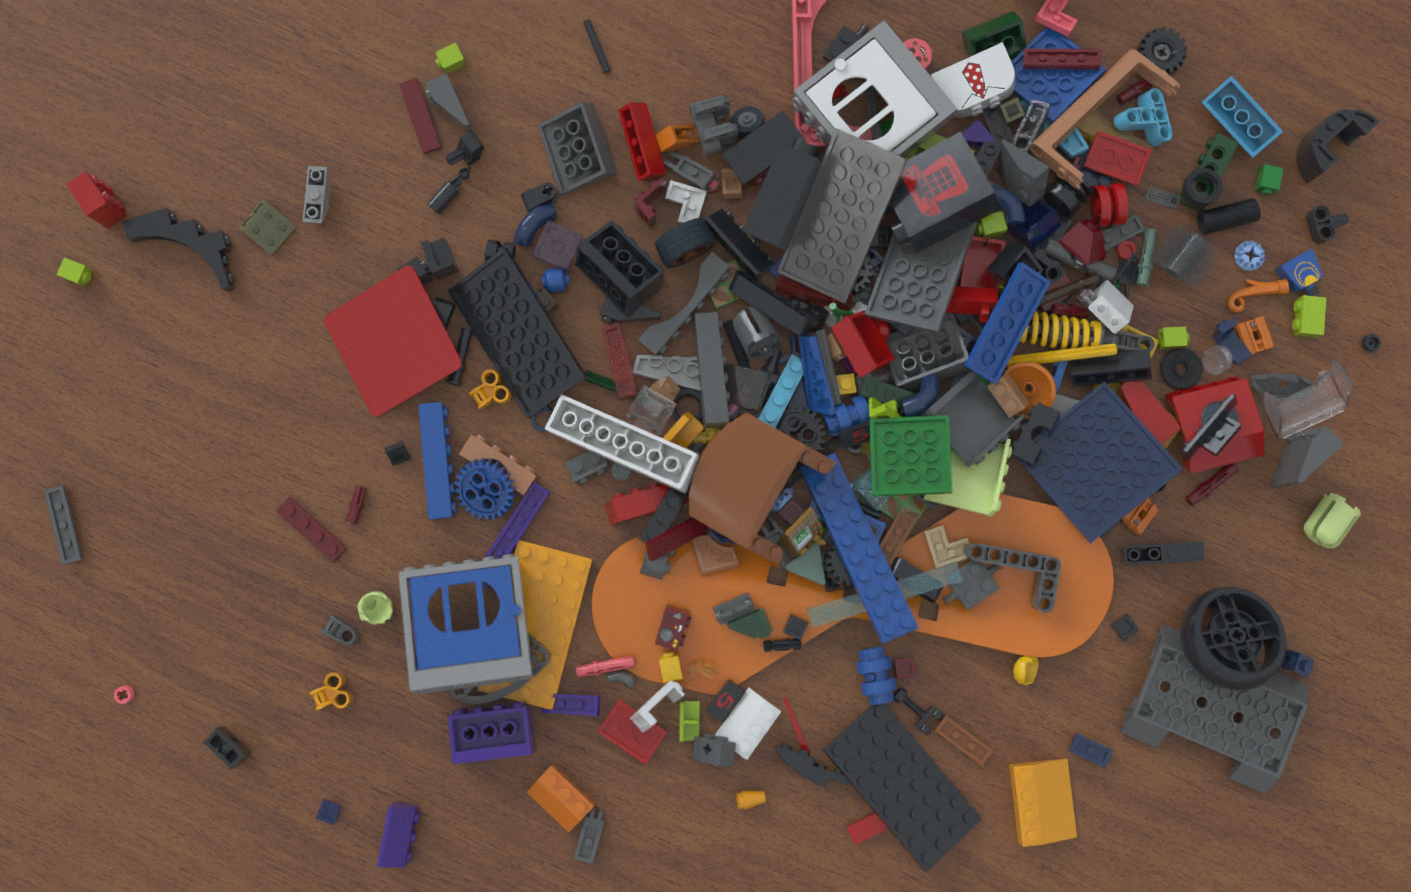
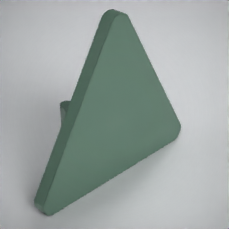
(809, 565)

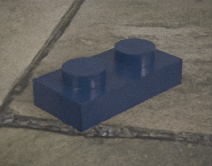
(1090, 750)

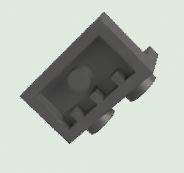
(585, 466)

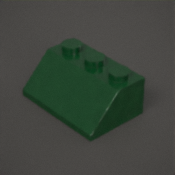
(1003, 29)

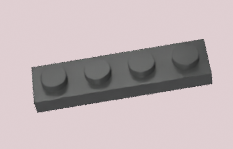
(63, 525)

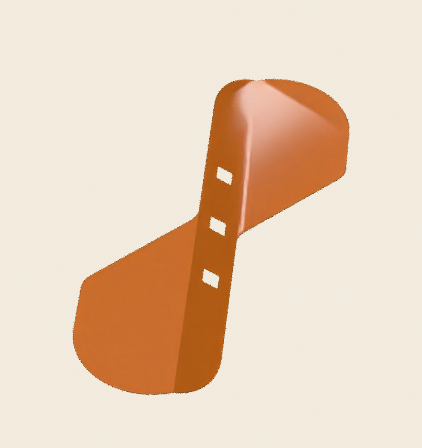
(632, 605)

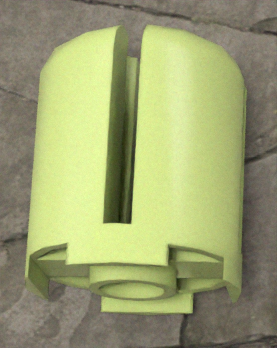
(1330, 521)

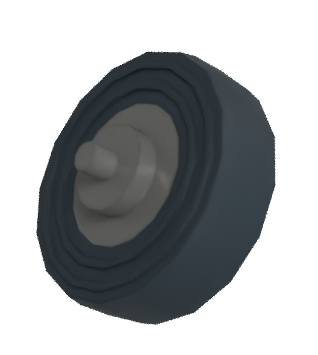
(748, 120)

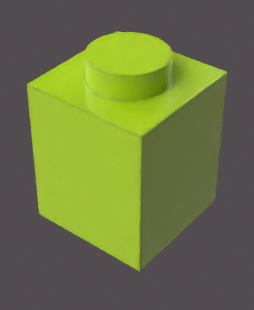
(450, 58)
(74, 272)
(1173, 338)

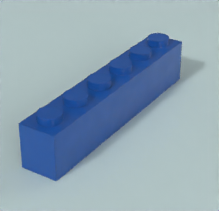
(436, 460)

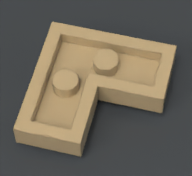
(942, 551)

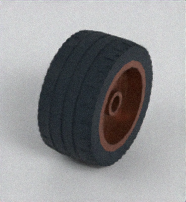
(685, 242)

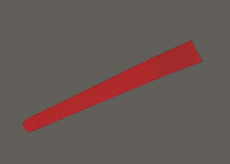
(800, 737)

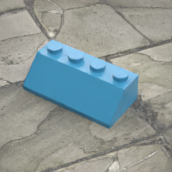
(1242, 116)

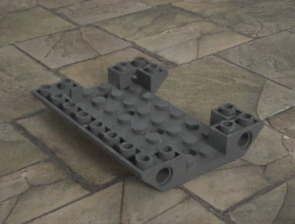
(1273, 705)

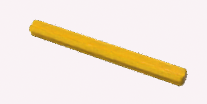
(1064, 355)

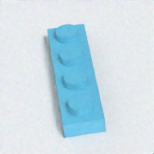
(782, 392)

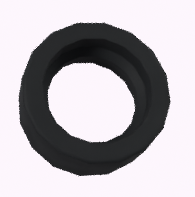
(1209, 174)
(685, 393)

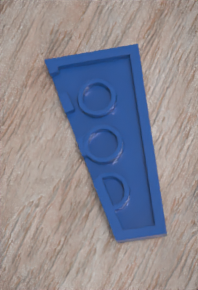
(816, 383)

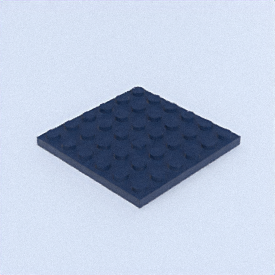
(1100, 463)

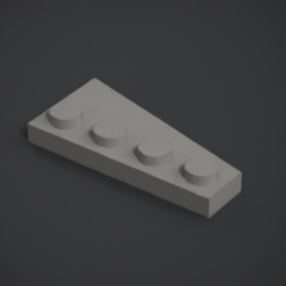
(680, 369)

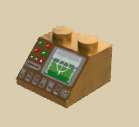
(801, 533)

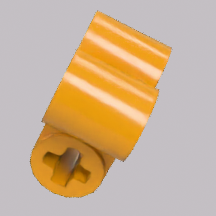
(488, 391)
(330, 694)

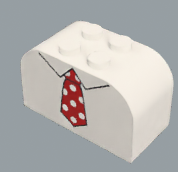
(978, 81)

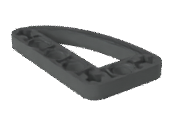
(472, 699)

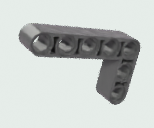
(1021, 562)

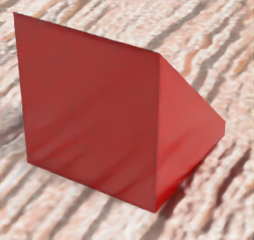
(839, 92)

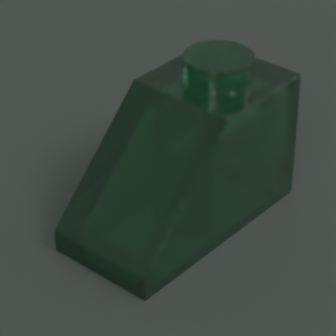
(752, 624)

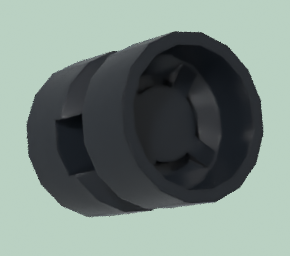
(495, 246)

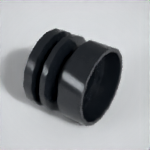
(1065, 197)

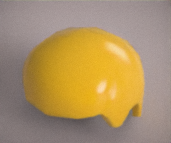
(1025, 670)

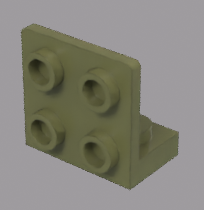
(266, 227)

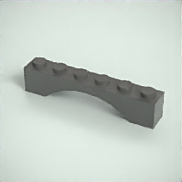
(659, 335)

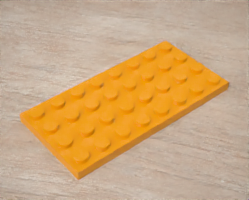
(553, 597)

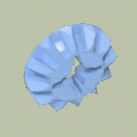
(1243, 260)
(782, 500)

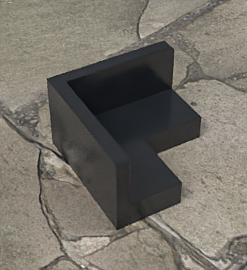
(439, 258)

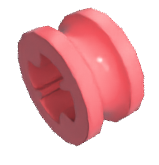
(130, 692)

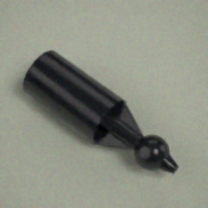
(448, 191)

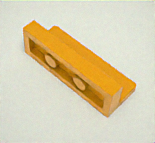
(684, 430)

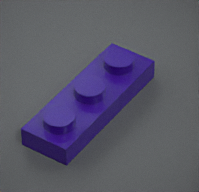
(575, 705)

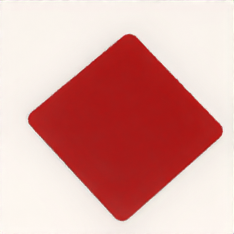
(392, 341)

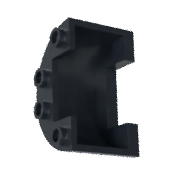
(1314, 156)

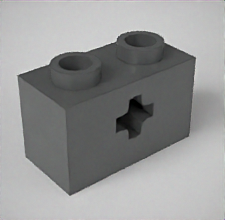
(714, 750)

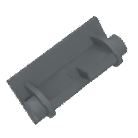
(734, 608)

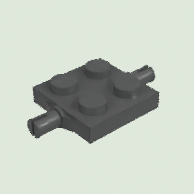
(976, 584)

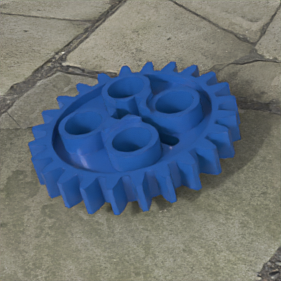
(485, 489)

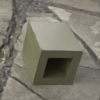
(1012, 109)

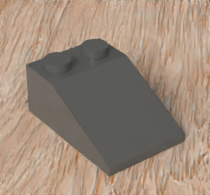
(443, 95)
(1022, 173)

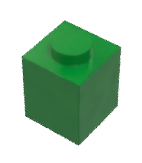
(1268, 180)

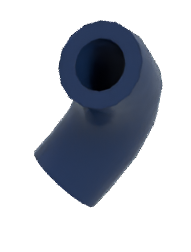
(1011, 206)
(532, 222)
(925, 398)

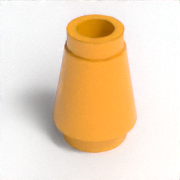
(749, 799)

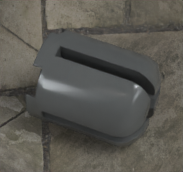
(750, 340)

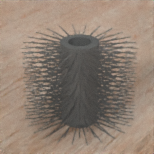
(1185, 256)

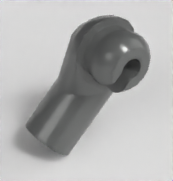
(623, 676)

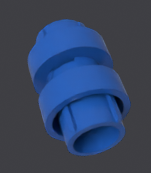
(847, 415)
(874, 667)

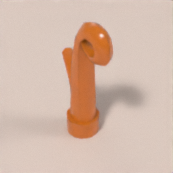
(1258, 288)

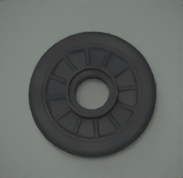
(1192, 364)

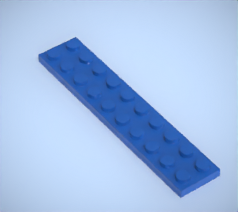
(860, 552)

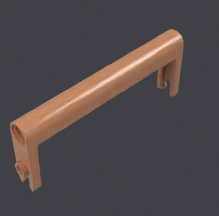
(1080, 110)

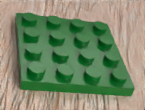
(910, 456)

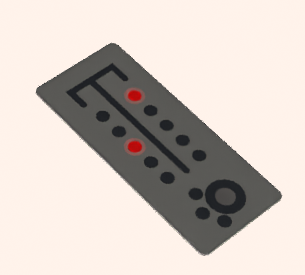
(1162, 198)

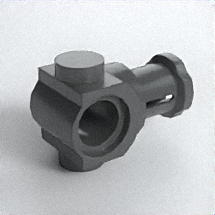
(885, 376)

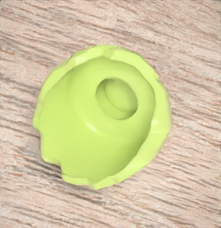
(375, 608)

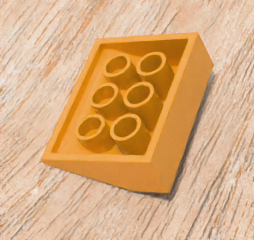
(1042, 802)

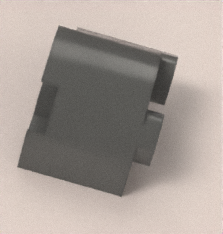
(658, 567)

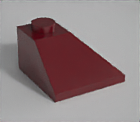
(1085, 242)

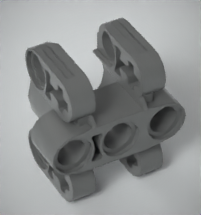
(705, 115)

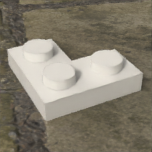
(689, 197)

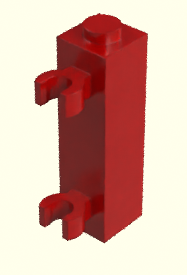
(973, 301)

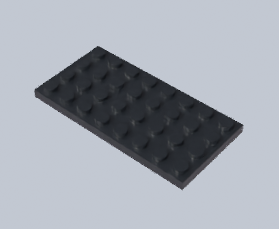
(517, 333)
(902, 785)

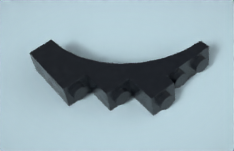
(163, 226)

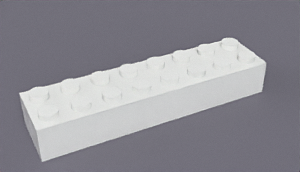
(623, 443)

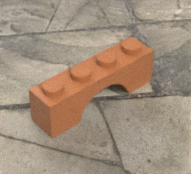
(477, 449)

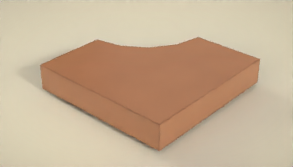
(712, 556)

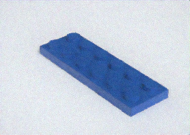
(1007, 323)

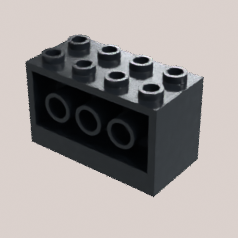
(619, 267)

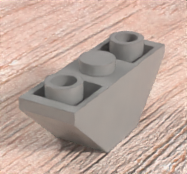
(316, 195)

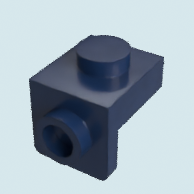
(1297, 663)

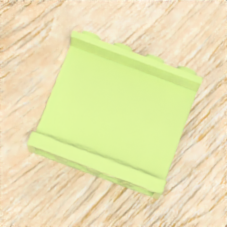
(979, 485)

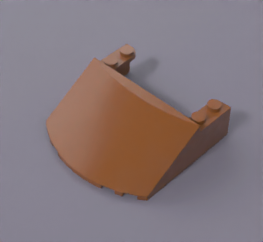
(742, 478)

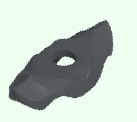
(1269, 382)

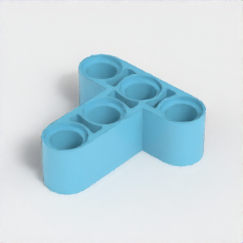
(1150, 116)

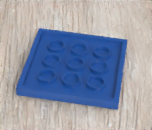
(1052, 86)

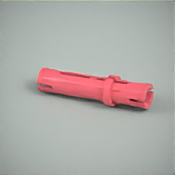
(597, 668)

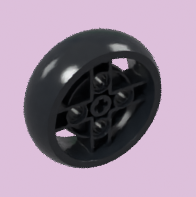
(1245, 615)

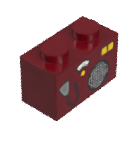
(672, 627)

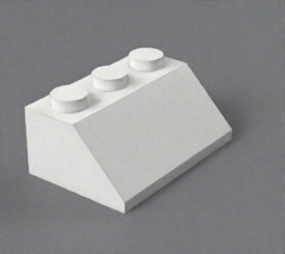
(748, 722)

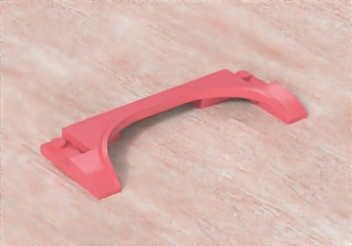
(803, 17)

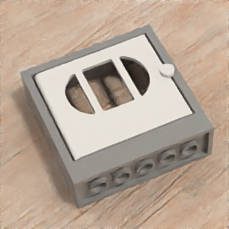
(895, 75)

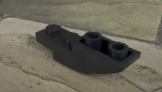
(1163, 553)
(802, 764)

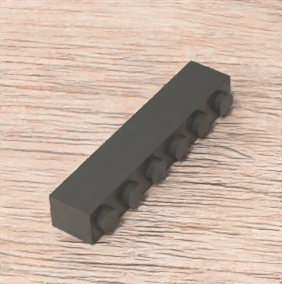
(711, 371)

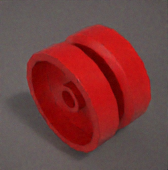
(1109, 205)

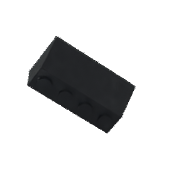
(738, 244)

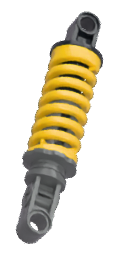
(1079, 333)

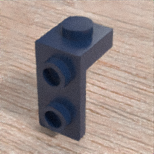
(1226, 337)

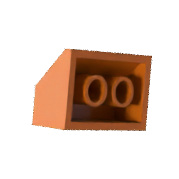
(561, 797)

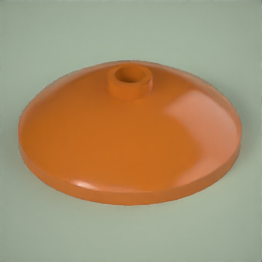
(1039, 378)

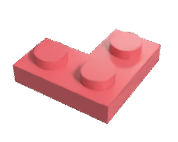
(1053, 18)

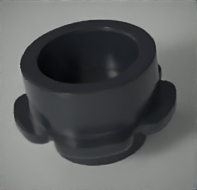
(1376, 342)

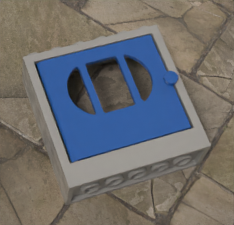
(455, 648)

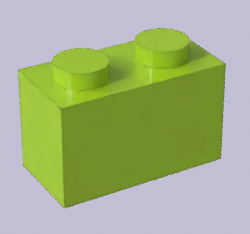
(991, 226)
(1309, 316)

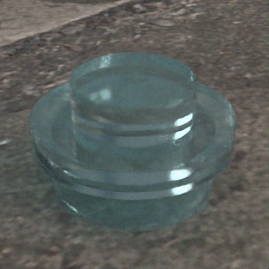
(620, 472)

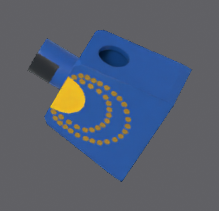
(1301, 273)

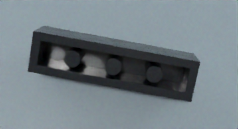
(1112, 369)

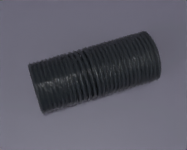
(1224, 216)

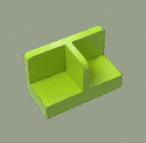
(880, 410)
(689, 720)

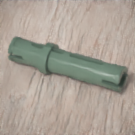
(1145, 265)

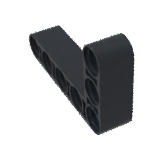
(794, 318)

